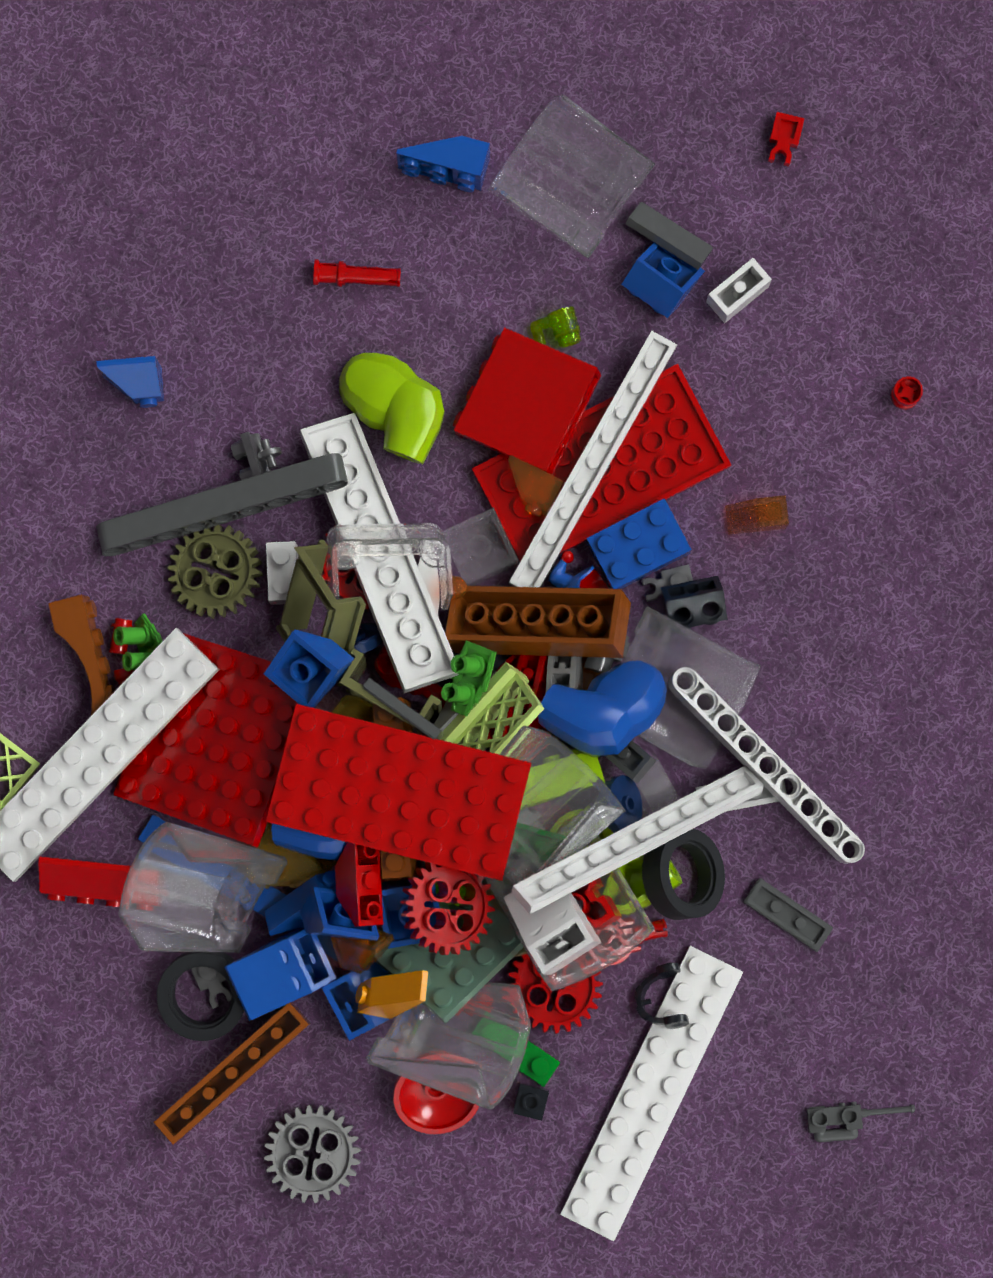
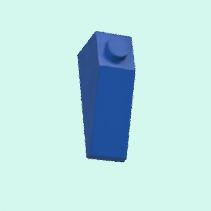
(286, 912)

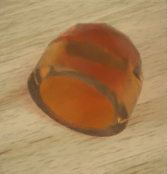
(459, 587)

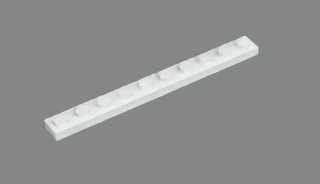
(593, 462)
(636, 839)

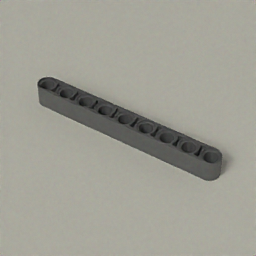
(222, 504)

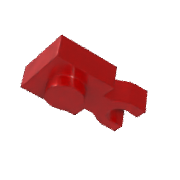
(785, 134)

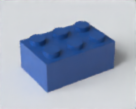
(638, 545)

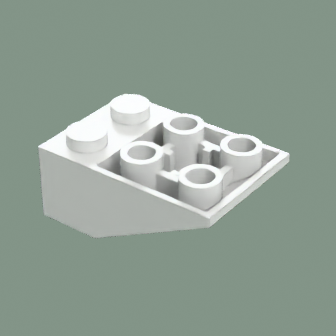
(555, 932)

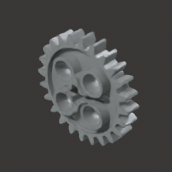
(286, 1148)

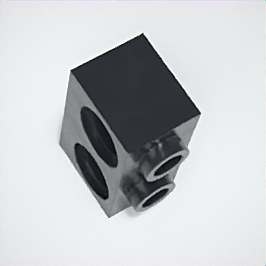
(693, 597)

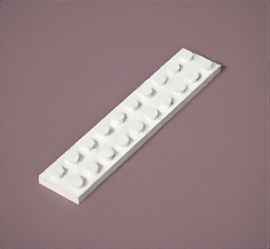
(388, 582)
(100, 750)
(651, 1095)

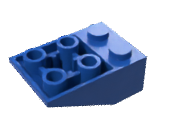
(450, 160)
(280, 972)
(342, 995)

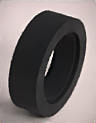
(710, 877)
(172, 1013)

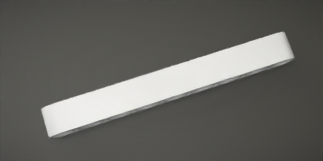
(779, 771)

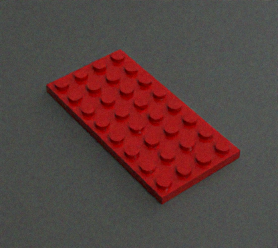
(659, 458)
(398, 792)

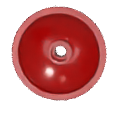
(430, 1109)

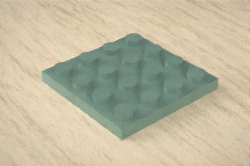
(458, 977)

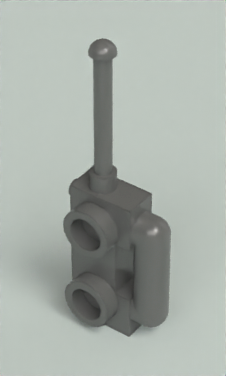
(850, 1115)

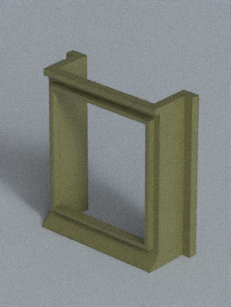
(342, 615)
(351, 680)

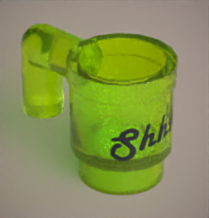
(563, 324)

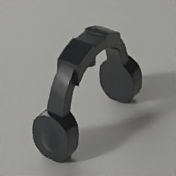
(662, 972)

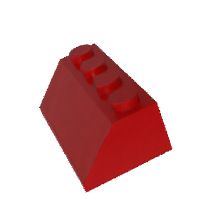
(82, 880)

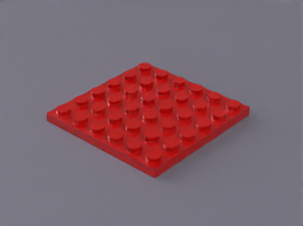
(219, 751)

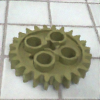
(206, 595)

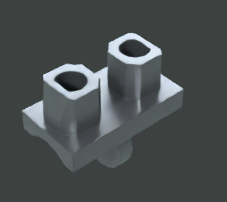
(259, 454)

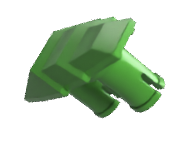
(144, 635)
(474, 671)

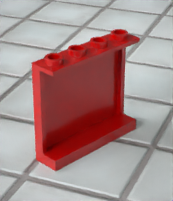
(527, 400)

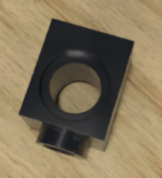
(531, 1101)

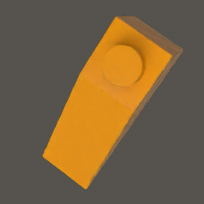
(391, 994)

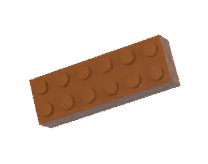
(541, 621)

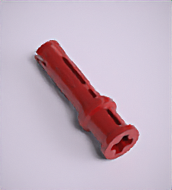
(343, 273)

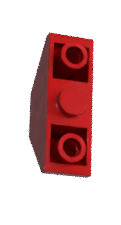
(360, 884)

